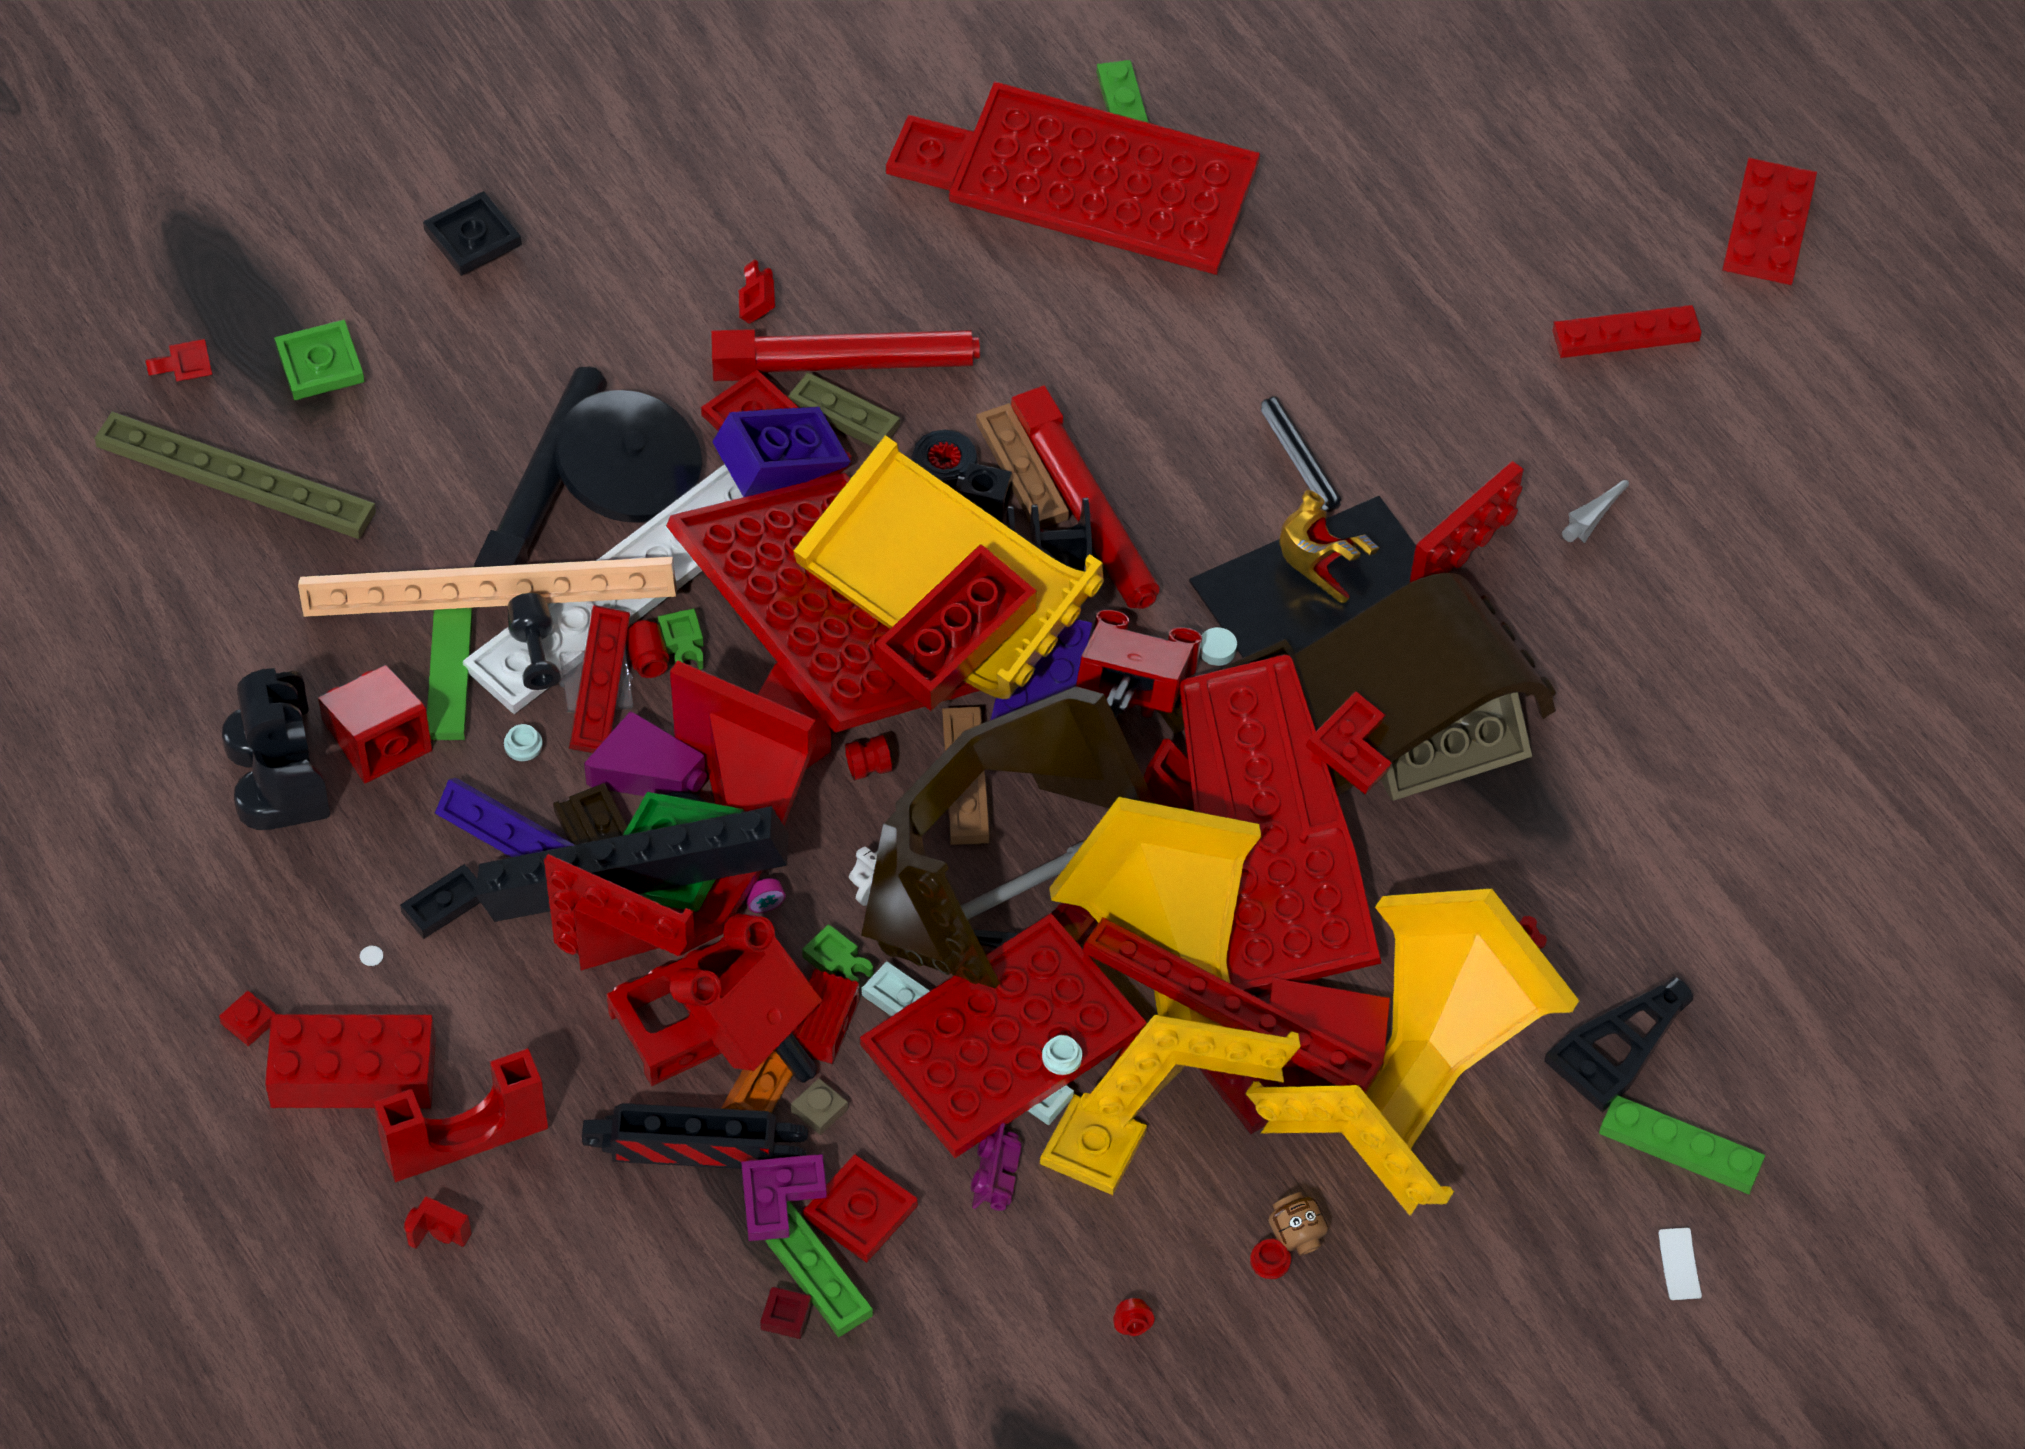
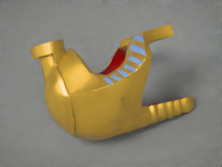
(1312, 548)

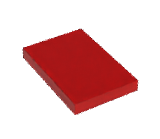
(1343, 1014)

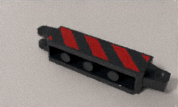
(692, 1136)

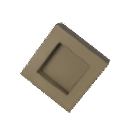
(819, 1106)

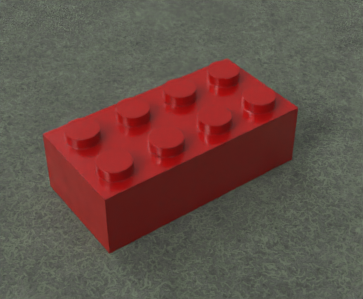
(955, 627)
(349, 1059)

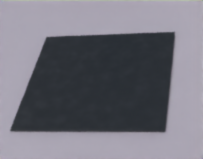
(1271, 601)

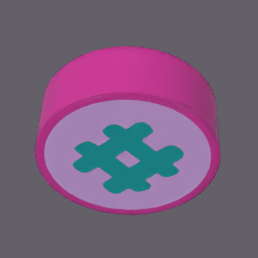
(765, 895)

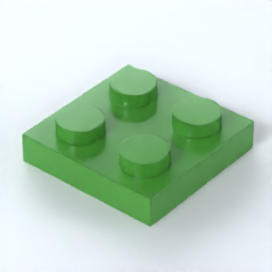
(319, 359)

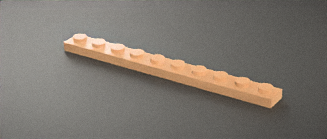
(486, 586)

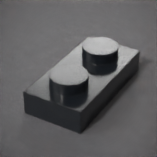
(441, 901)

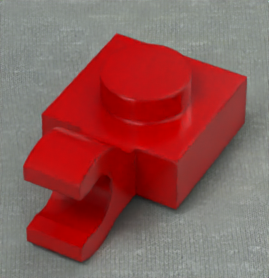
(758, 295)
(186, 360)

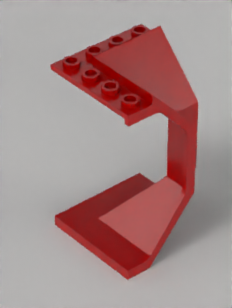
(753, 762)

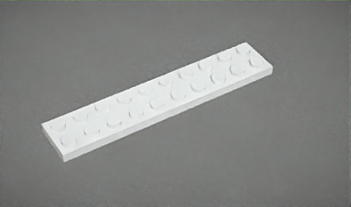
(503, 659)

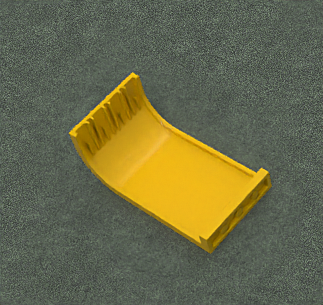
(905, 530)

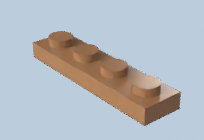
(1016, 454)
(969, 812)

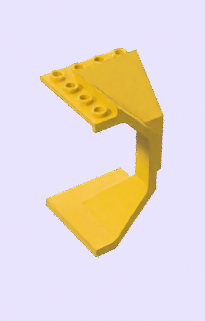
(1176, 885)
(1460, 991)

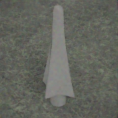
(1584, 519)

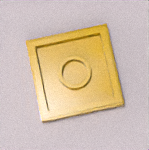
(1092, 1147)

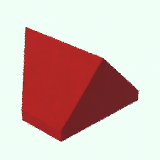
(1170, 777)

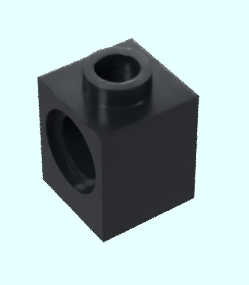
(987, 488)

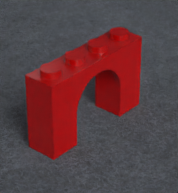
(507, 1114)

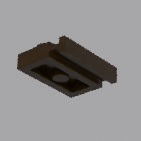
(590, 816)

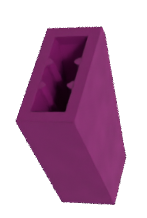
(644, 760)

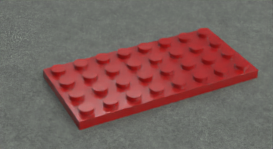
(1105, 177)

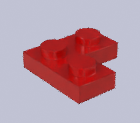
(1343, 744)

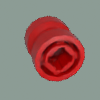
(868, 759)

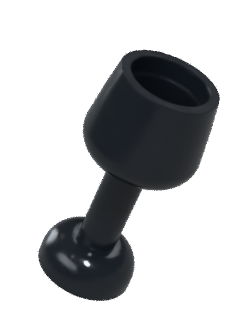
(530, 623)

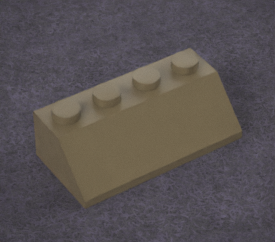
(1472, 745)

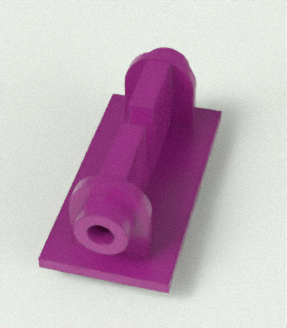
(989, 1182)

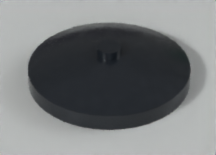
(627, 455)

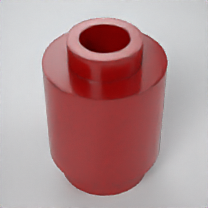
(647, 649)

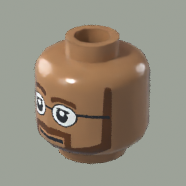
(1298, 1223)

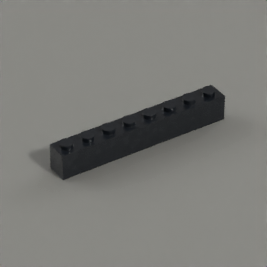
(642, 860)

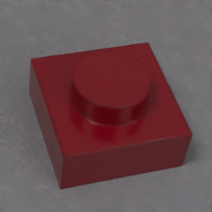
(1075, 920)
(785, 1312)

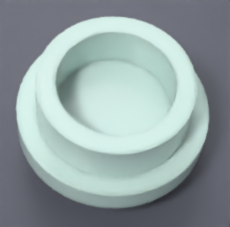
(523, 743)
(1062, 1055)

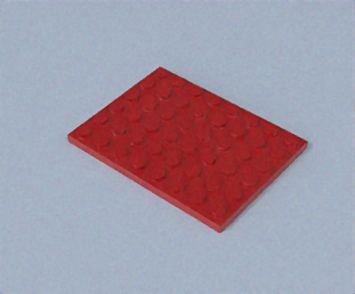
(798, 618)

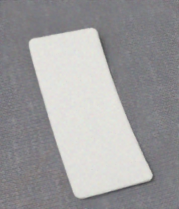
(1679, 1264)

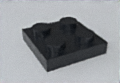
(472, 233)

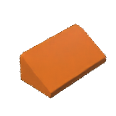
(759, 1088)

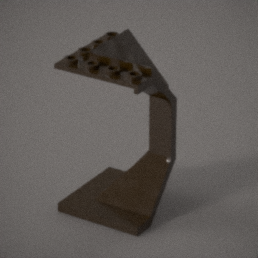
(1070, 750)

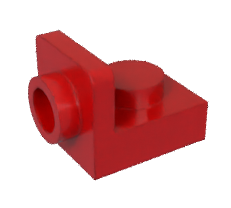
(440, 1220)

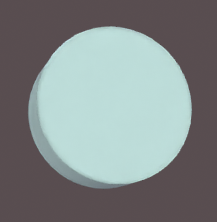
(1218, 646)

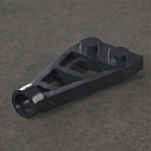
(1591, 1072)

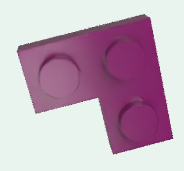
(771, 1184)

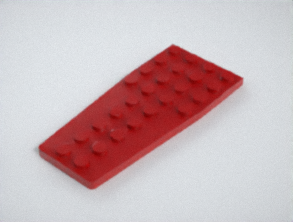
(1301, 884)

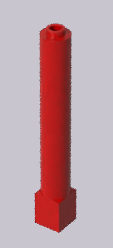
(740, 352)
(1074, 480)

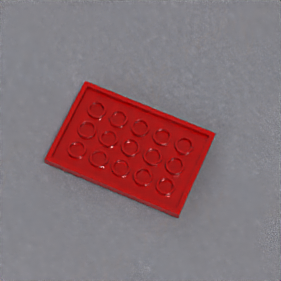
(975, 1051)

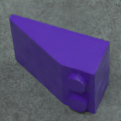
(778, 448)

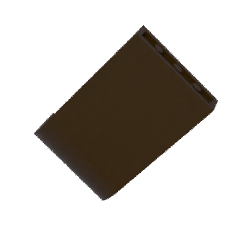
(1419, 660)

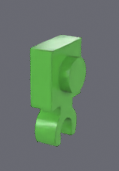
(683, 636)
(836, 954)

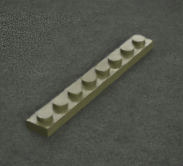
(235, 475)

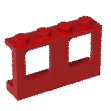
(682, 1043)

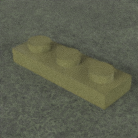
(845, 410)

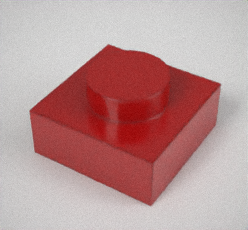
(247, 1018)

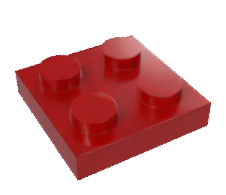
(928, 152)
(861, 1208)

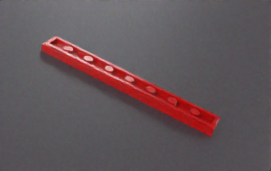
(1227, 1004)

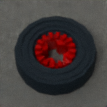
(941, 444)

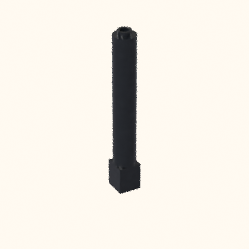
(539, 482)

